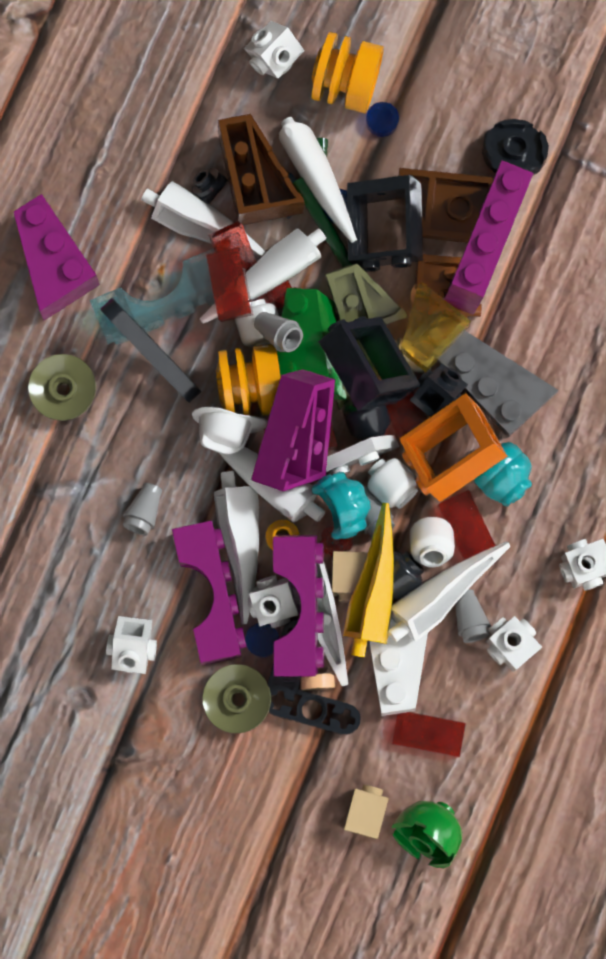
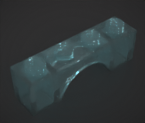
(192, 291)

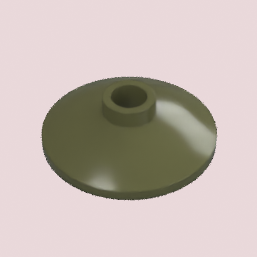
(58, 371)
(219, 698)

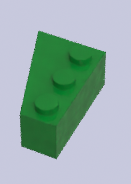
(314, 315)

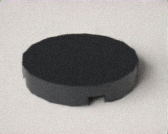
(517, 144)

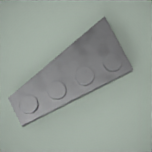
(497, 383)

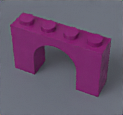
(488, 237)

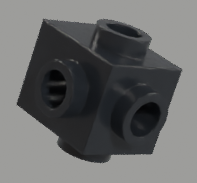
(438, 389)

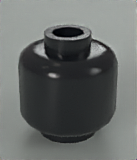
(366, 422)
(405, 574)

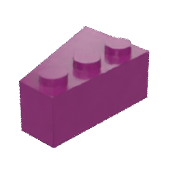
(296, 432)

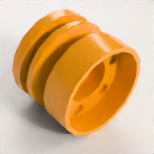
(347, 72)
(249, 381)

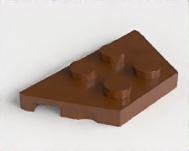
(449, 203)

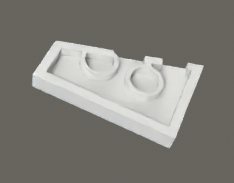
(398, 672)

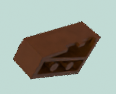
(254, 174)

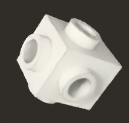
(273, 50)
(573, 570)
(274, 601)
(131, 645)
(516, 655)

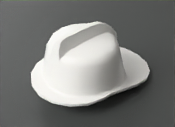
(225, 430)

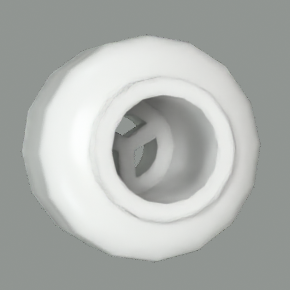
(248, 334)
(392, 482)
(432, 541)

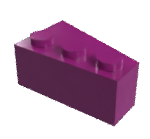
(53, 259)

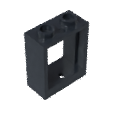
(382, 190)
(355, 370)

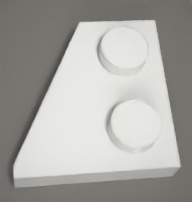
(362, 452)

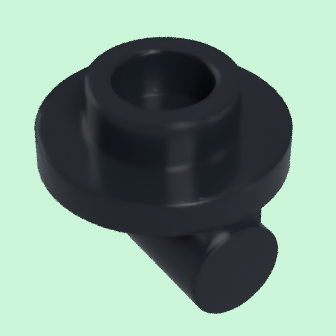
(208, 184)

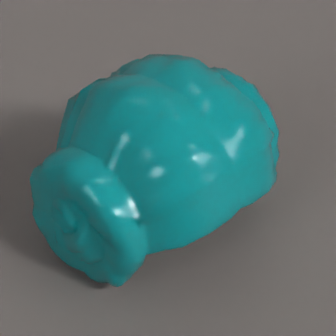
(508, 478)
(347, 503)

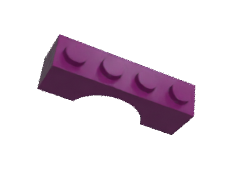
(198, 550)
(297, 561)

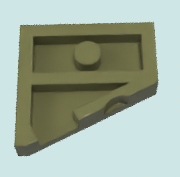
(359, 295)

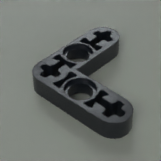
(290, 688)

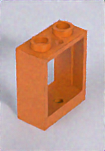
(438, 428)

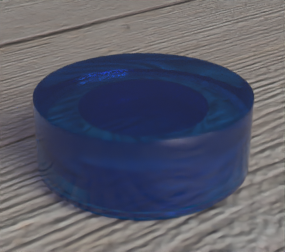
(382, 119)
(261, 640)

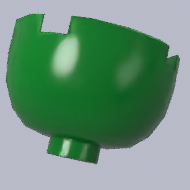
(429, 830)

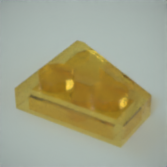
(431, 328)

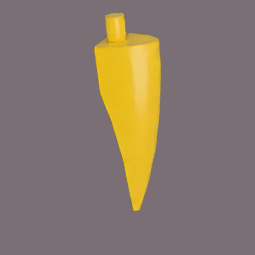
(371, 601)

